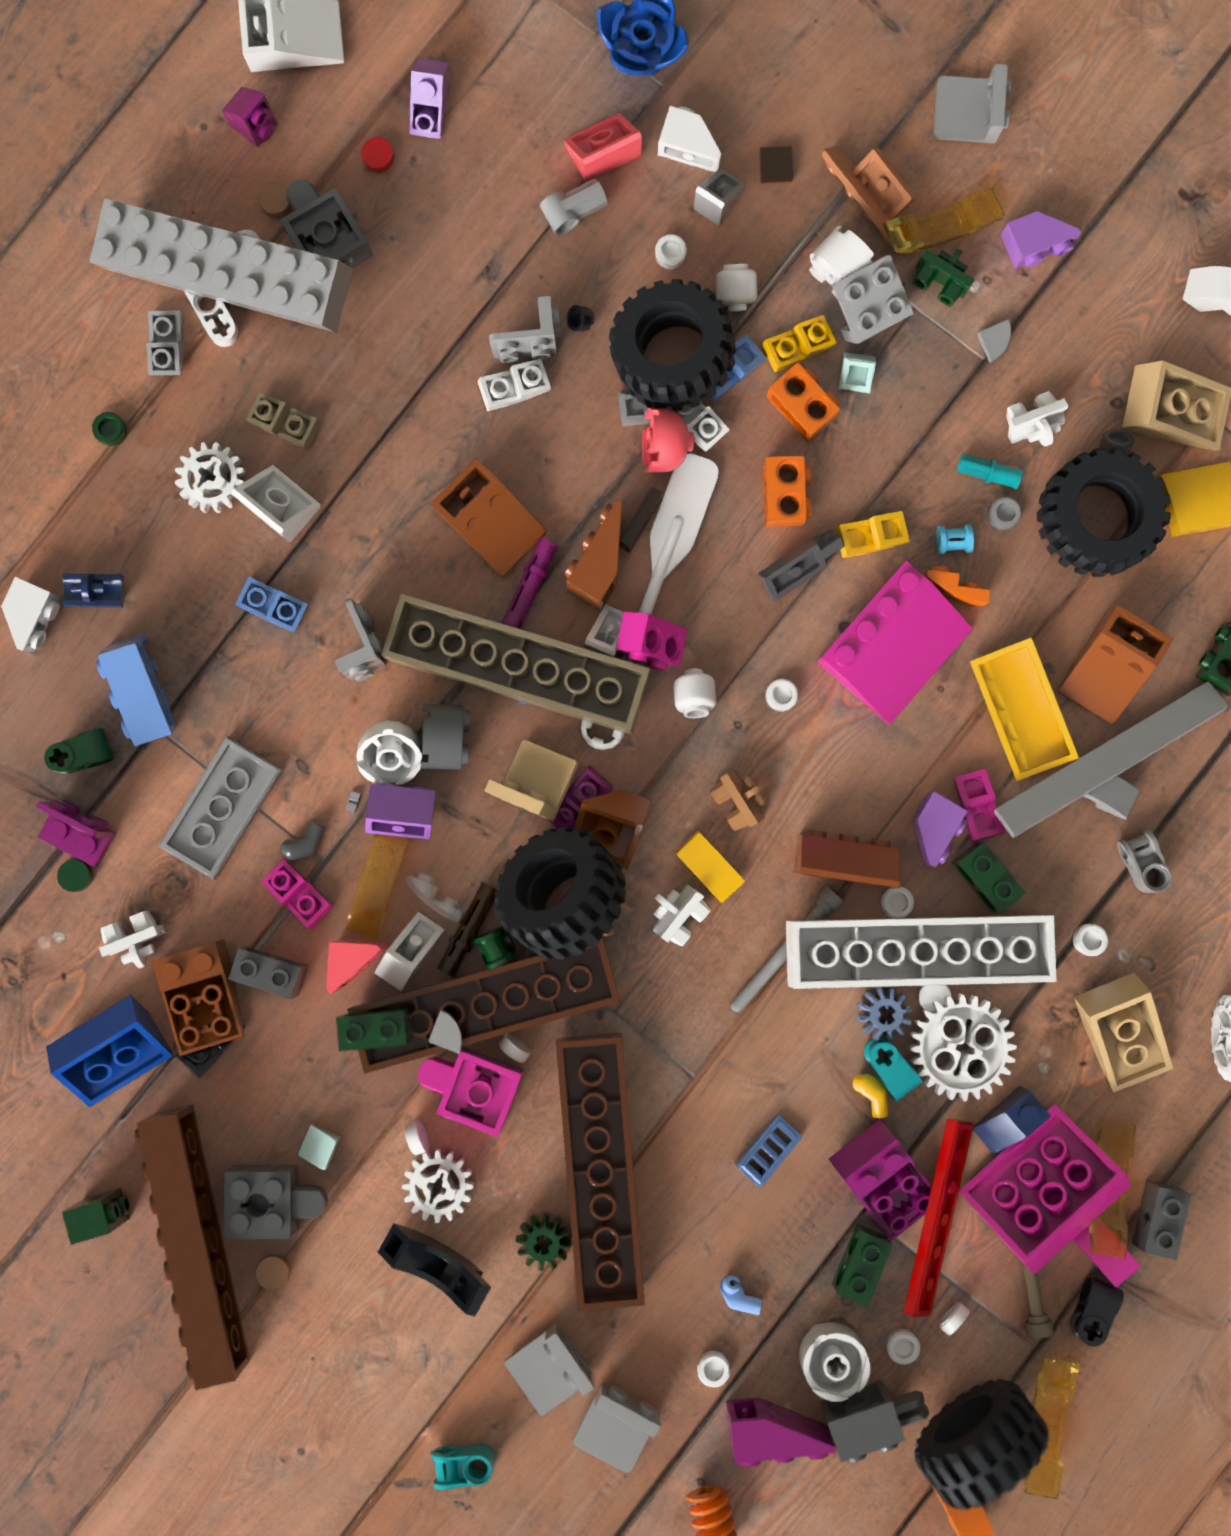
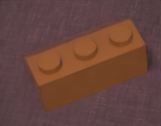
(847, 859)

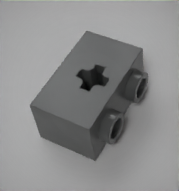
(1161, 1219)

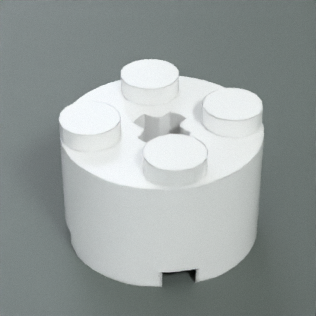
(839, 256)
(843, 1377)

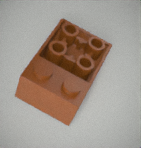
(488, 517)
(596, 572)
(1114, 663)
(200, 997)

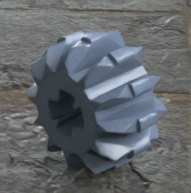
(895, 1012)

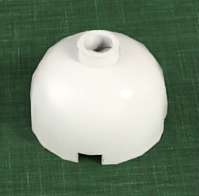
(389, 753)

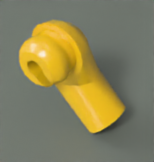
(875, 1091)

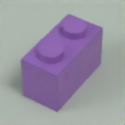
(400, 811)

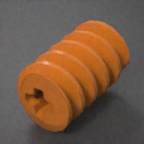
(713, 1510)

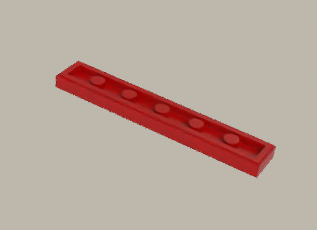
(938, 1218)

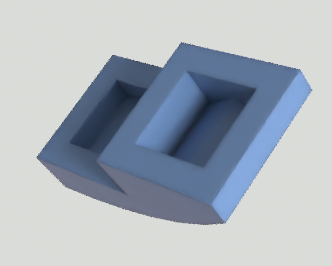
(747, 359)

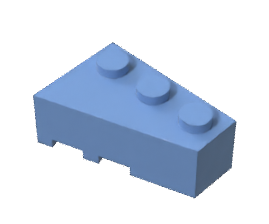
(136, 690)

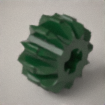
(556, 1244)

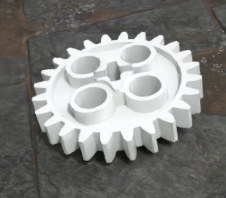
(991, 1052)

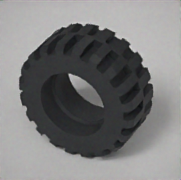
(665, 308)
(1136, 488)
(585, 910)
(981, 1444)

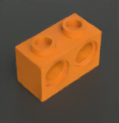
(796, 406)
(778, 491)

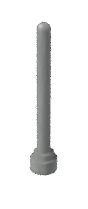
(826, 903)

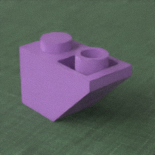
(428, 97)
(1036, 237)
(936, 825)

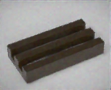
(641, 519)

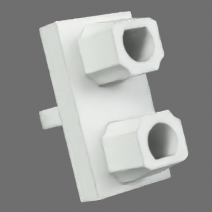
(1038, 423)
(675, 911)
(116, 940)

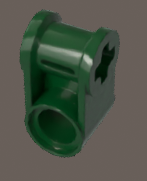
(84, 752)
(495, 947)

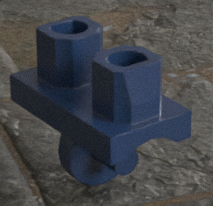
(93, 590)

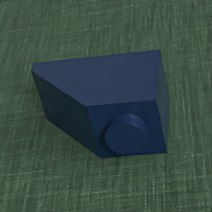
(1011, 1120)

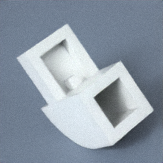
(1209, 289)

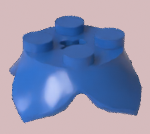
(623, 23)

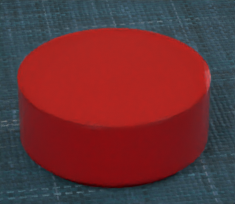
(377, 154)

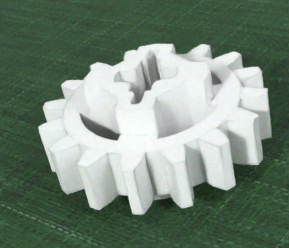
(205, 488)
(450, 1189)

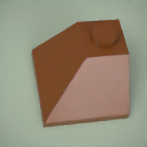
(615, 822)

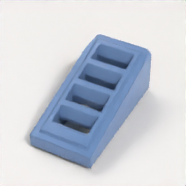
(777, 1158)

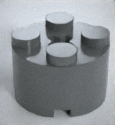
(444, 736)

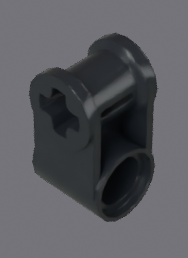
(1097, 1307)

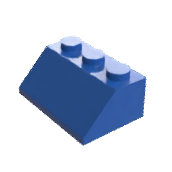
(108, 1051)

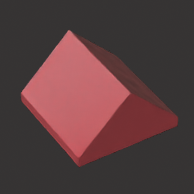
(604, 146)
(349, 959)

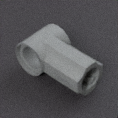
(566, 209)

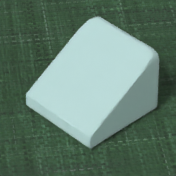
(857, 372)
(319, 1146)

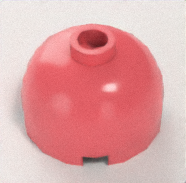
(665, 440)

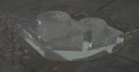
(427, 891)

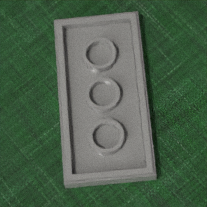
(220, 808)

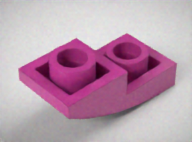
(297, 894)

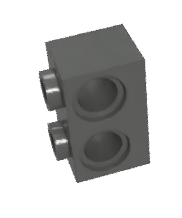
(268, 972)

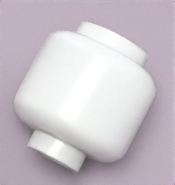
(736, 286)
(695, 693)

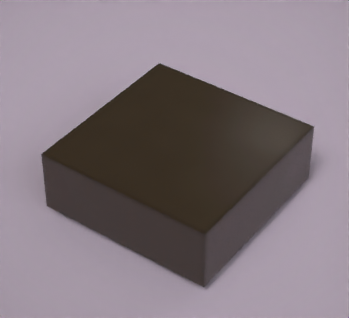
(776, 164)

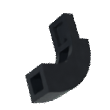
(436, 1263)

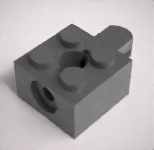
(324, 225)
(268, 1201)
(871, 1420)

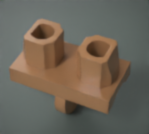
(733, 787)

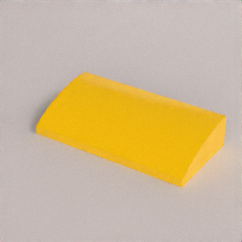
(1199, 499)
(1024, 709)

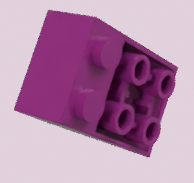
(884, 1179)
(771, 1432)

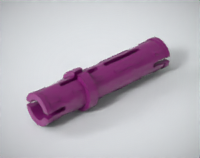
(533, 576)

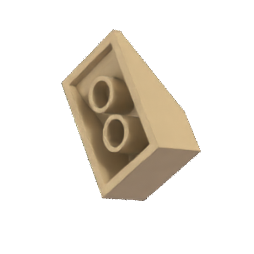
(1176, 406)
(1124, 1031)

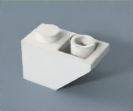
(29, 613)

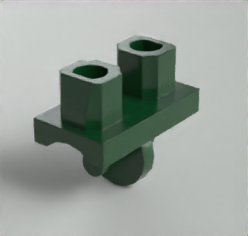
(946, 271)

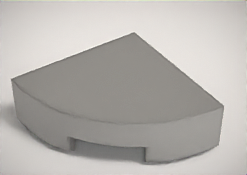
(995, 340)
(631, 410)
(446, 1033)

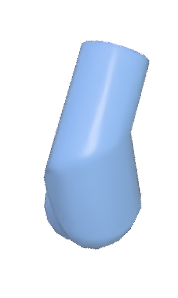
(736, 1298)

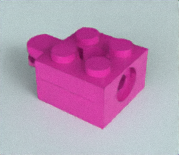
(474, 1088)

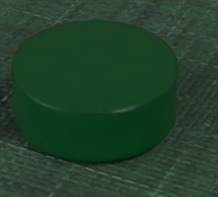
(109, 429)
(74, 875)

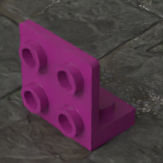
(75, 832)

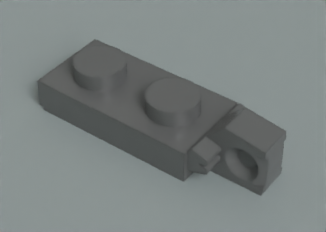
(800, 564)

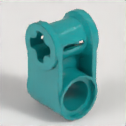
(893, 1070)
(456, 1469)

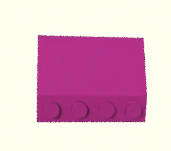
(896, 643)
(1045, 1189)

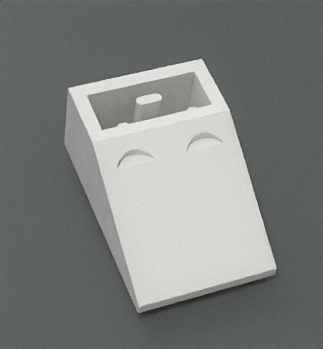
(290, 33)

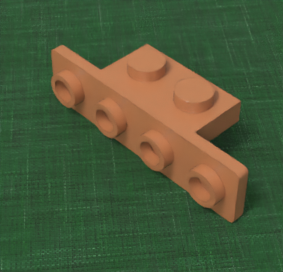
(872, 184)

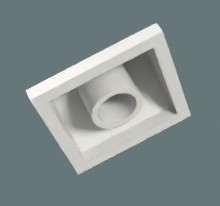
(277, 501)

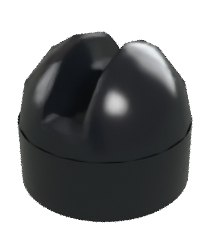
(580, 318)

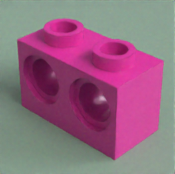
(651, 640)

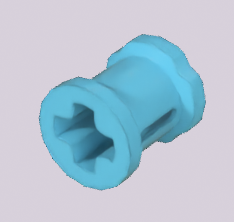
(965, 543)

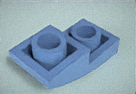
(271, 604)

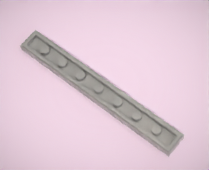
(1110, 759)

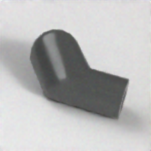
(304, 846)

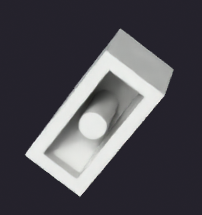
(688, 140)
(409, 951)

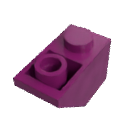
(250, 115)

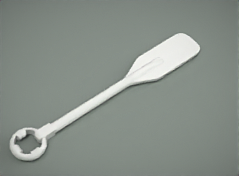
(672, 539)

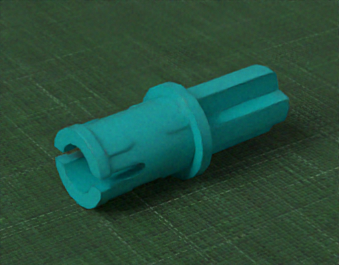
(989, 471)

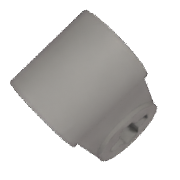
(1144, 860)

